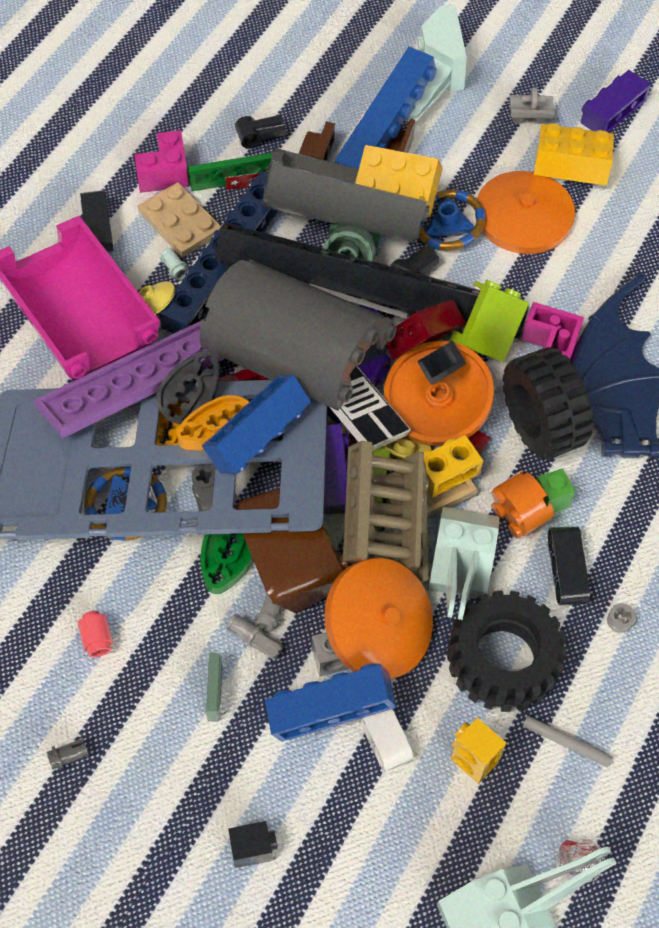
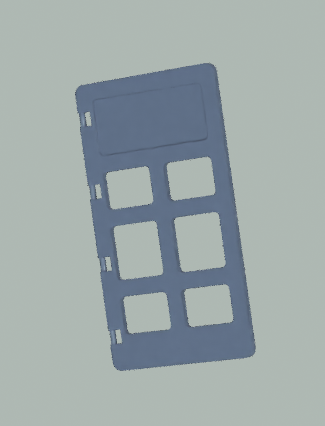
(47, 475)

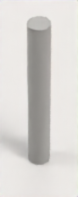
(567, 741)

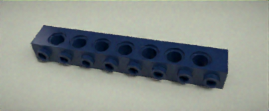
(200, 279)

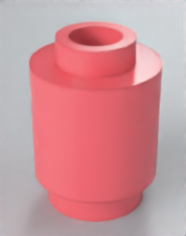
(95, 634)

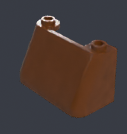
(292, 565)

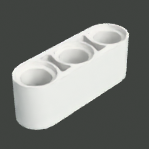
(386, 739)

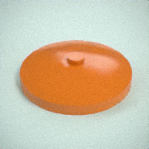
(526, 212)
(446, 408)
(378, 616)

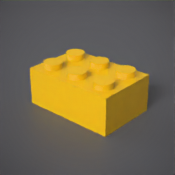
(574, 154)
(400, 173)

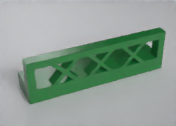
(215, 173)

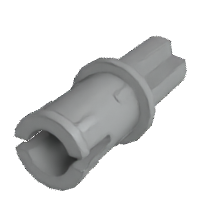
(254, 636)

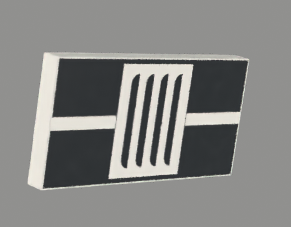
(370, 415)

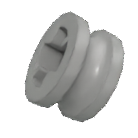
(616, 624)

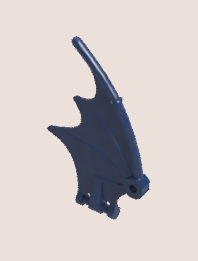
(619, 379)

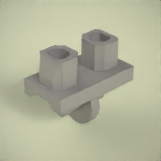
(531, 106)

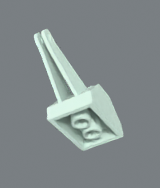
(444, 41)
(463, 556)
(512, 897)

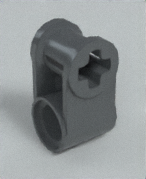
(203, 492)

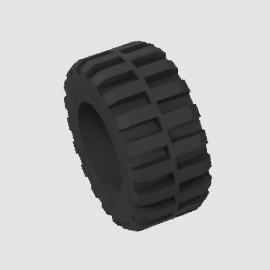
(547, 403)
(515, 616)

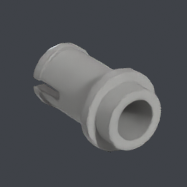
(267, 615)

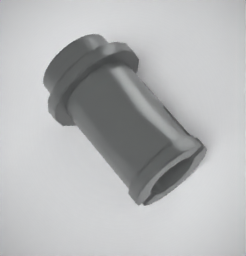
(67, 754)

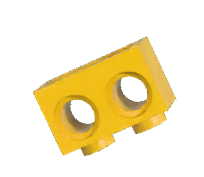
(452, 471)
(477, 749)

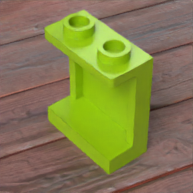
(492, 321)

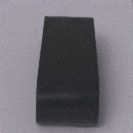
(97, 218)
(568, 566)

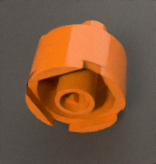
(521, 504)

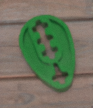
(232, 568)

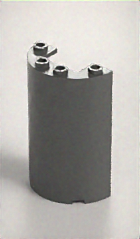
(330, 194)
(290, 329)

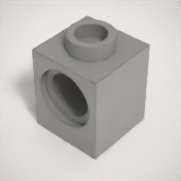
(324, 656)

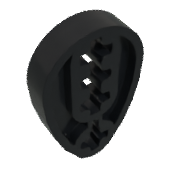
(175, 382)

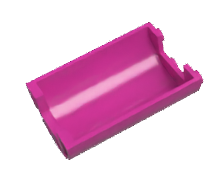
(79, 301)

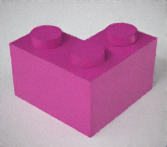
(163, 168)
(552, 328)

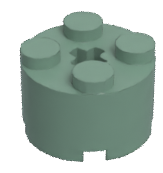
(353, 239)

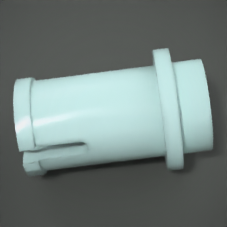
(176, 267)

